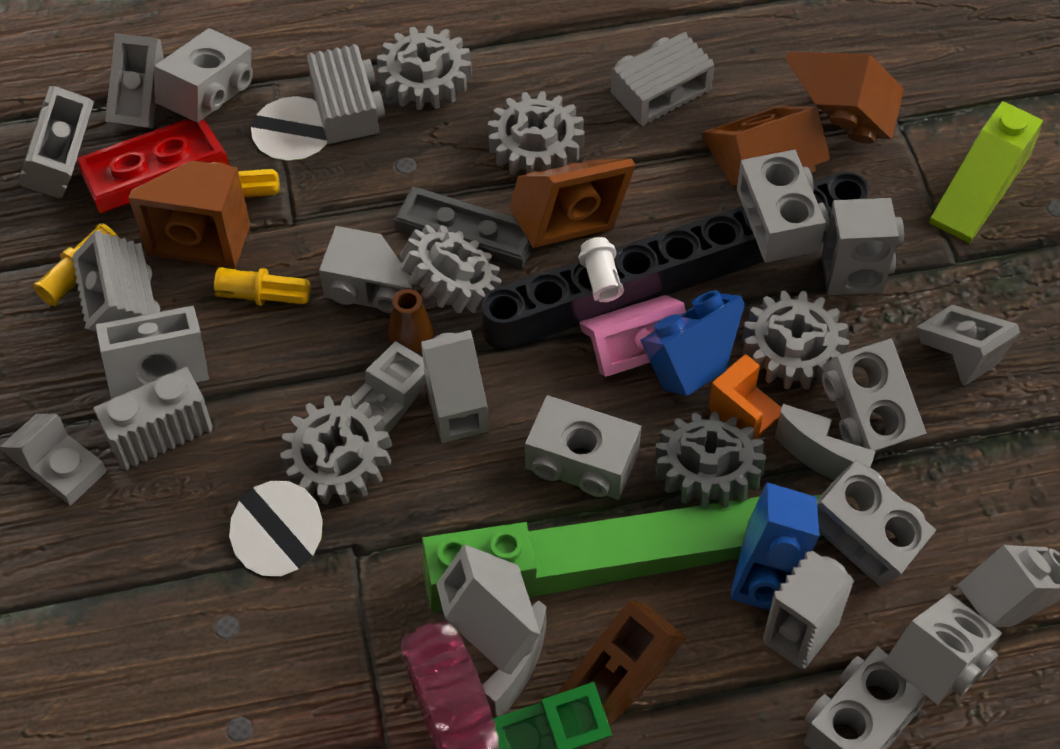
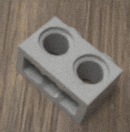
(781, 205)
(860, 246)
(885, 395)
(862, 532)
(945, 649)
(873, 719)

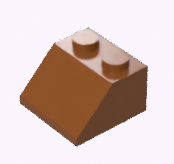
(851, 92)
(769, 133)
(571, 200)
(193, 214)

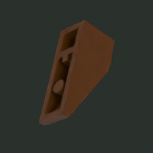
(627, 658)

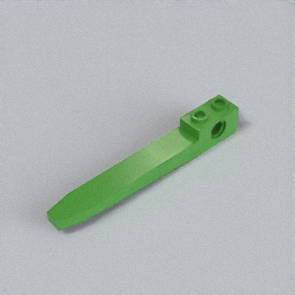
(599, 550)

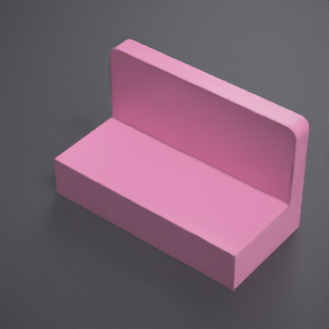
(619, 333)

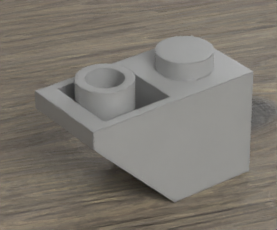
(361, 270)
(455, 386)
(1014, 584)
(489, 606)

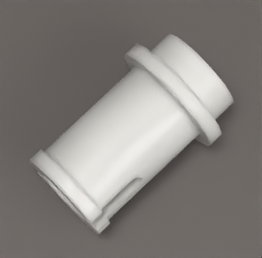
(598, 259)

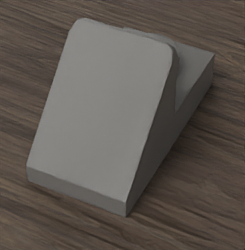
(132, 80)
(972, 338)
(54, 457)

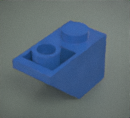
(694, 345)
(775, 540)

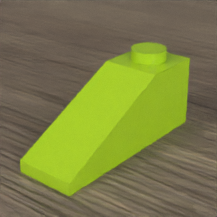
(987, 171)

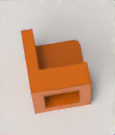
(737, 396)

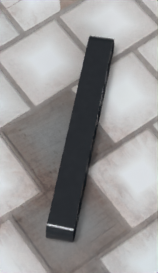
(645, 269)

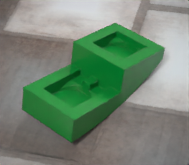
(558, 722)

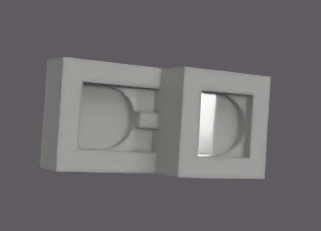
(391, 385)
(808, 440)
(504, 689)

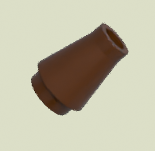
(409, 321)

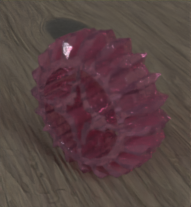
(448, 689)

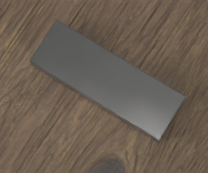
(494, 231)

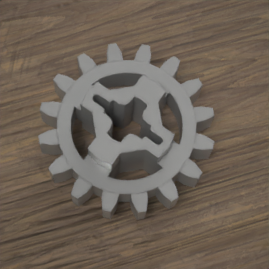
(424, 67)
(535, 134)
(449, 268)
(794, 338)
(347, 465)

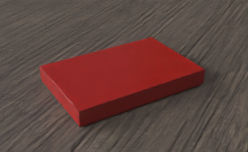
(129, 164)

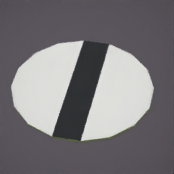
(289, 129)
(276, 528)

